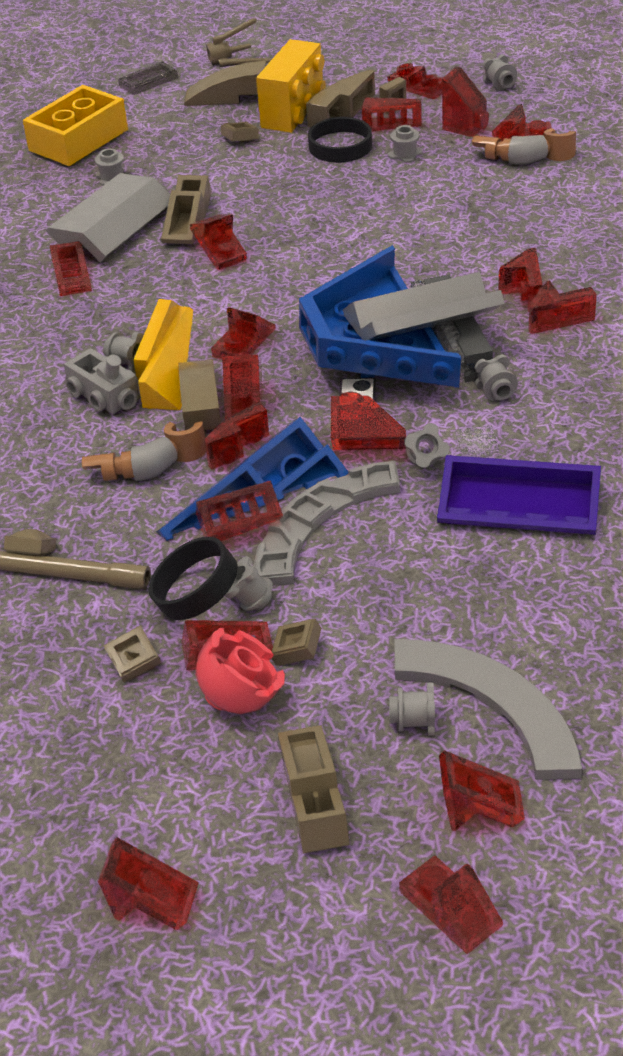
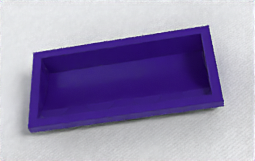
(520, 494)

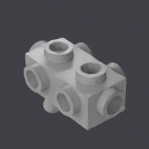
(102, 381)

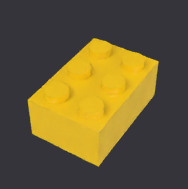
(288, 84)
(75, 125)

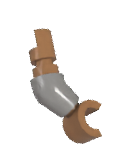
(529, 149)
(153, 457)

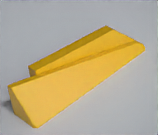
(159, 355)

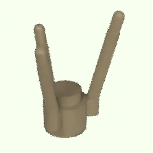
(220, 51)

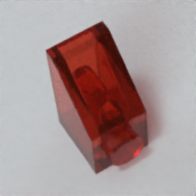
(462, 104)
(241, 382)
(363, 424)

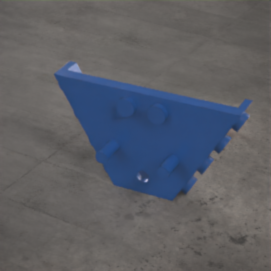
(339, 347)

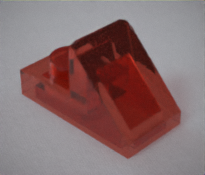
(516, 125)
(219, 241)
(521, 276)
(557, 310)
(244, 334)
(478, 790)
(145, 883)
(452, 902)

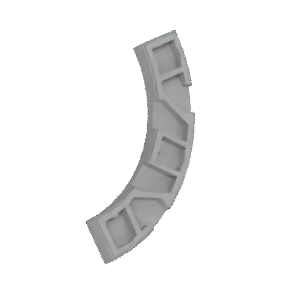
(307, 511)
(504, 691)

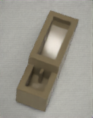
(225, 85)
(341, 98)
(186, 206)
(199, 394)
(313, 789)

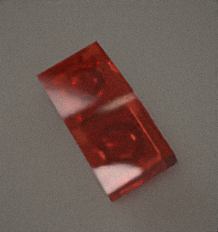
(418, 81)
(227, 440)

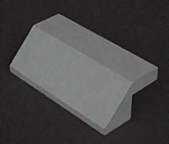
(112, 214)
(421, 307)

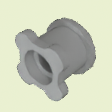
(499, 72)
(405, 144)
(109, 165)
(123, 347)
(495, 378)
(429, 435)
(249, 587)
(413, 709)

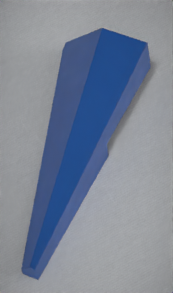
(288, 459)

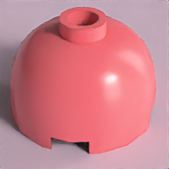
(237, 672)

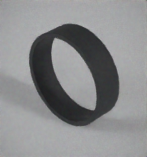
(340, 154)
(208, 593)

